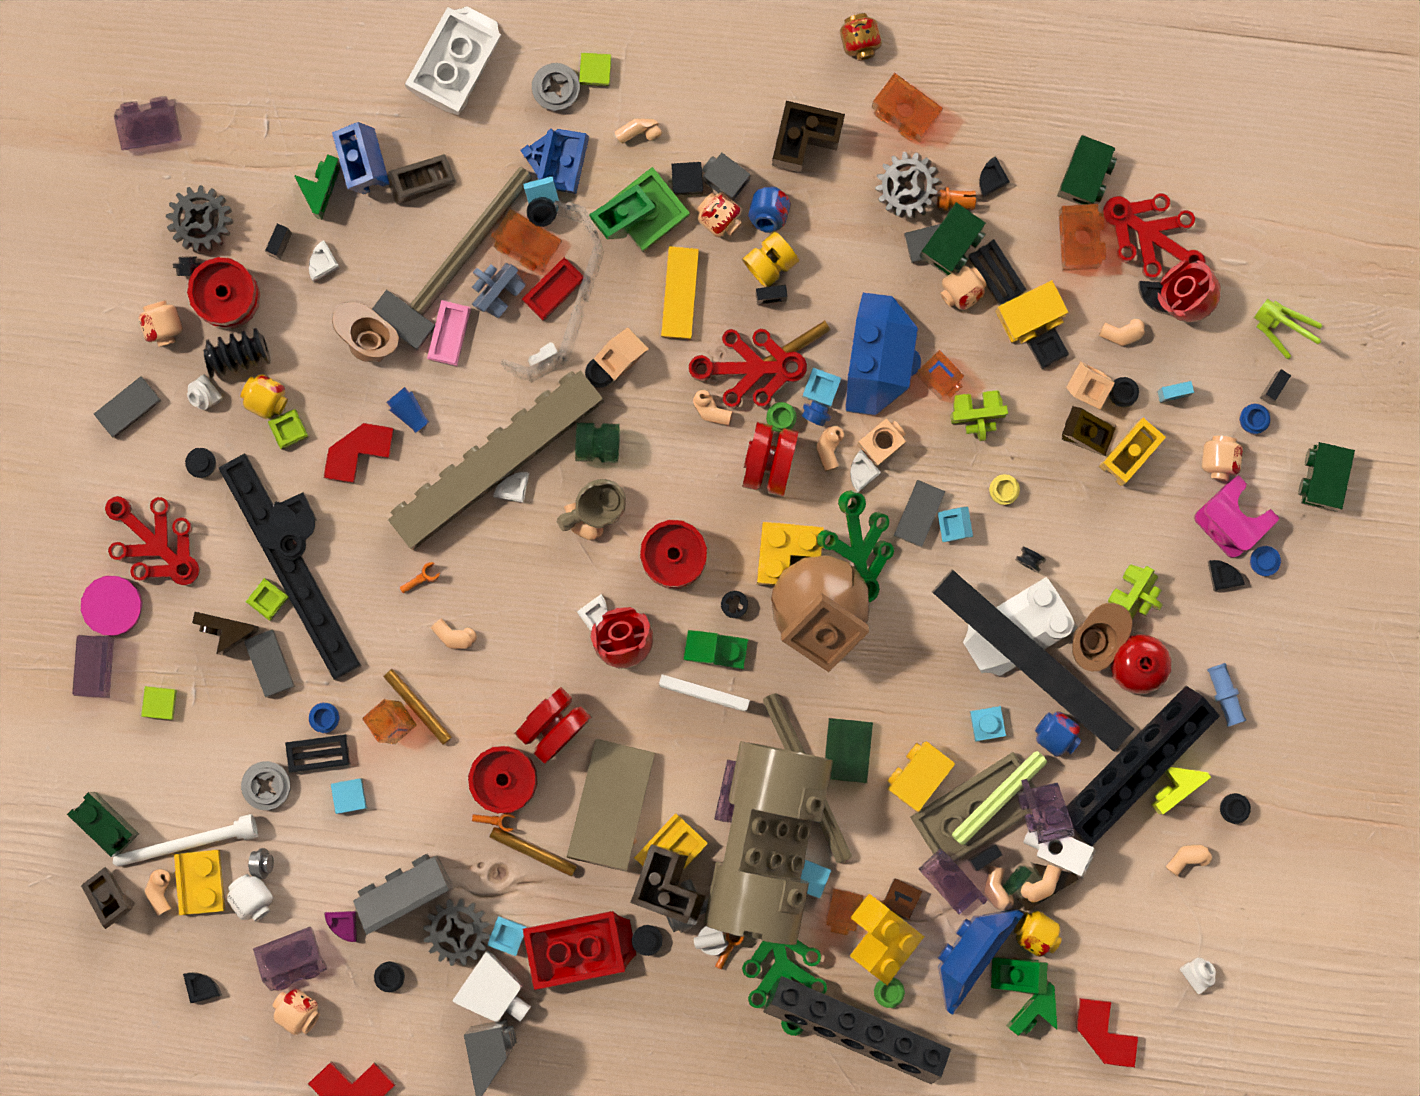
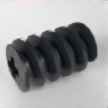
(236, 352)

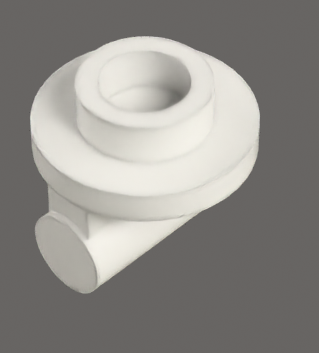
(203, 393)
(711, 941)
(1199, 974)

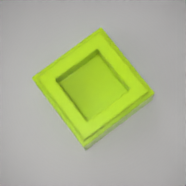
(595, 69)
(288, 429)
(267, 599)
(159, 703)

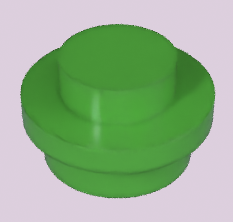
(781, 416)
(890, 995)

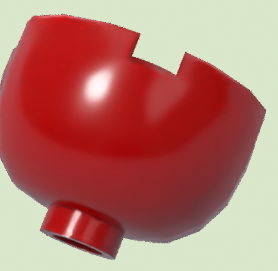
(1190, 291)
(622, 638)
(1129, 672)

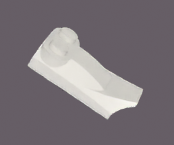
(454, 59)
(1037, 613)

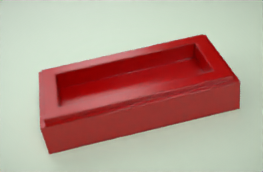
(553, 289)

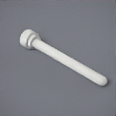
(243, 828)

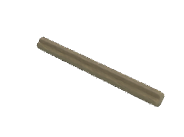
(471, 241)
(791, 742)

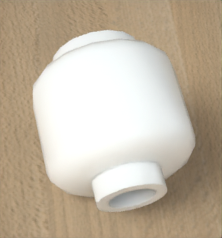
(249, 898)

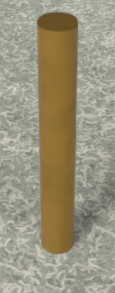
(804, 339)
(417, 706)
(533, 851)

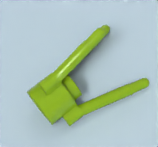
(1273, 313)

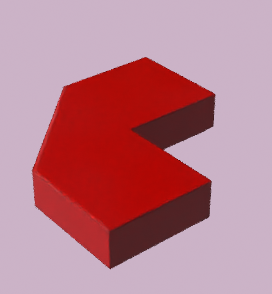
(344, 454)
(1093, 1026)
(334, 1083)

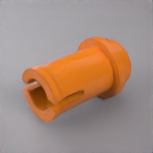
(950, 197)

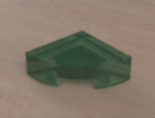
(1016, 879)

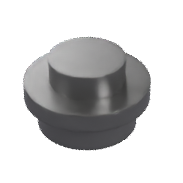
(260, 863)

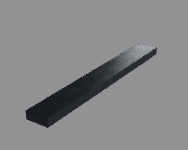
(292, 574)
(1033, 660)

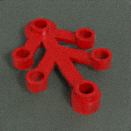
(1148, 231)
(753, 368)
(155, 544)

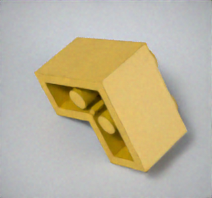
(779, 544)
(887, 940)

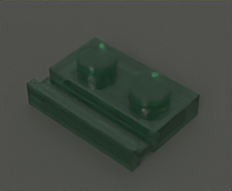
(849, 746)

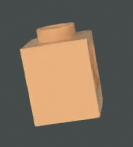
(621, 353)
(1090, 385)
(870, 448)

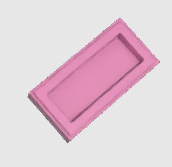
(449, 333)

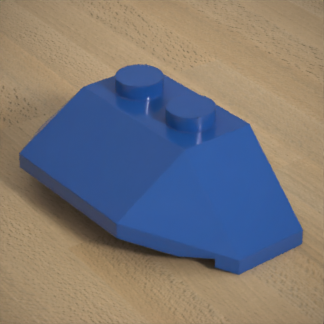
(880, 355)
(972, 953)

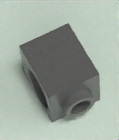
(725, 176)

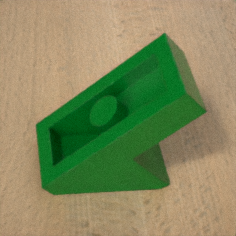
(319, 193)
(622, 212)
(715, 649)
(1019, 975)
(1038, 1004)

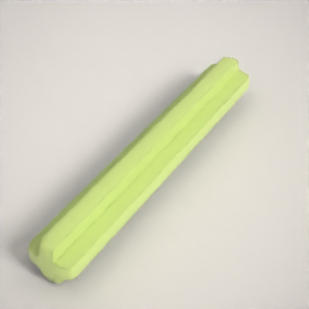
(999, 798)

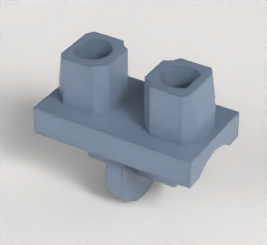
(505, 278)

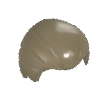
(597, 505)

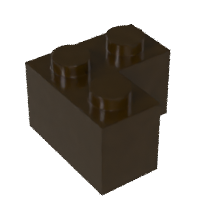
(805, 126)
(660, 890)

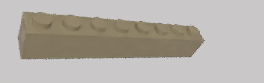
(495, 460)

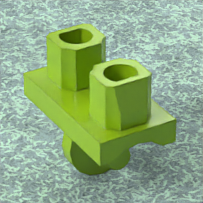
(992, 409)
(1142, 583)

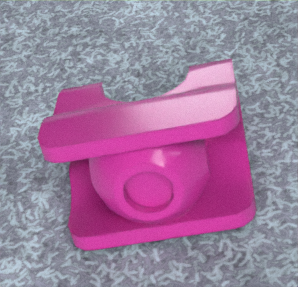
(1228, 525)

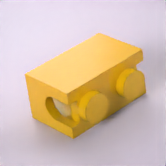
(1032, 312)
(1132, 451)
(920, 775)

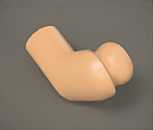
(639, 126)
(1124, 335)
(708, 409)
(826, 446)
(583, 529)
(454, 638)
(155, 891)
(995, 891)

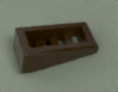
(424, 188)

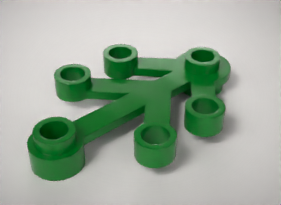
(860, 548)
(782, 967)

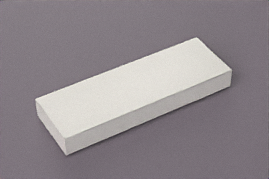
(704, 693)

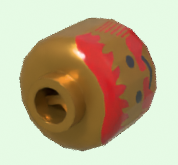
(860, 36)

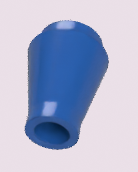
(407, 409)

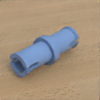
(1226, 694)

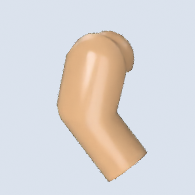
(1189, 855)
(1043, 888)

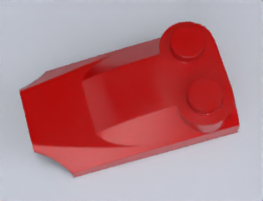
(578, 949)

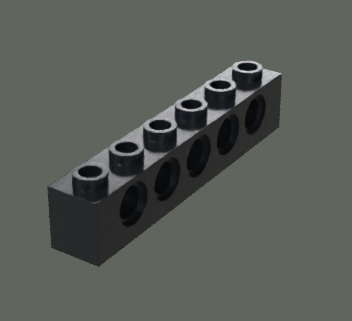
(1140, 764)
(857, 1030)

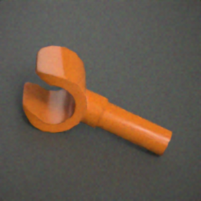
(422, 577)
(493, 820)
(724, 955)

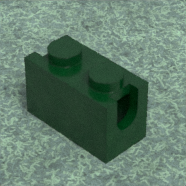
(1086, 172)
(953, 239)
(1326, 476)
(103, 824)

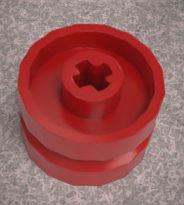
(210, 281)
(769, 459)
(681, 537)
(549, 722)
(520, 774)

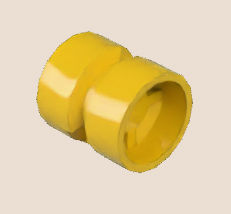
(762, 266)

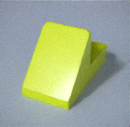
(1185, 783)

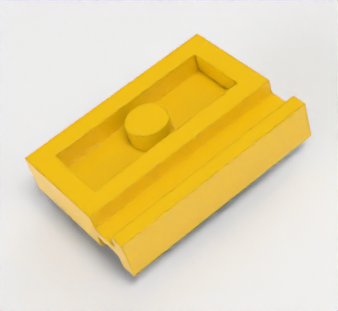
(677, 837)
(199, 882)

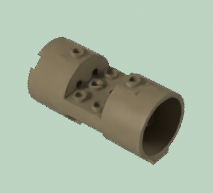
(760, 880)

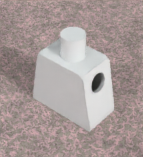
(1074, 856)
(492, 991)

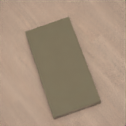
(610, 805)
(948, 812)

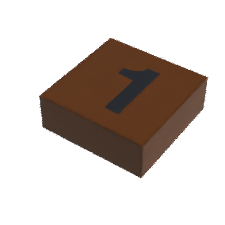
(902, 898)

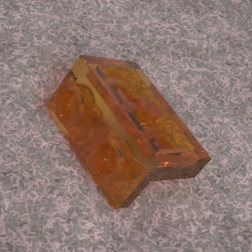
(526, 241)

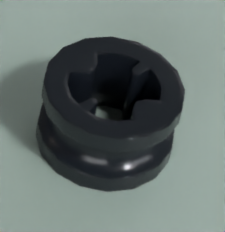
(1030, 559)
(725, 607)

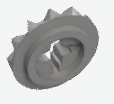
(561, 74)
(250, 785)

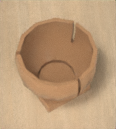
(821, 609)

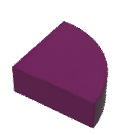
(343, 924)

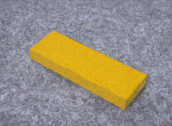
(680, 292)

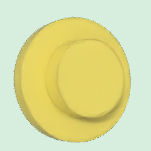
(1004, 489)

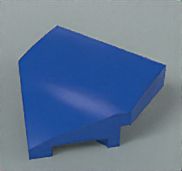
(558, 155)

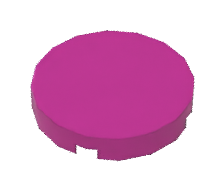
(111, 605)

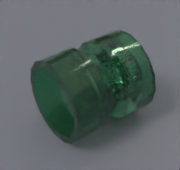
(597, 442)

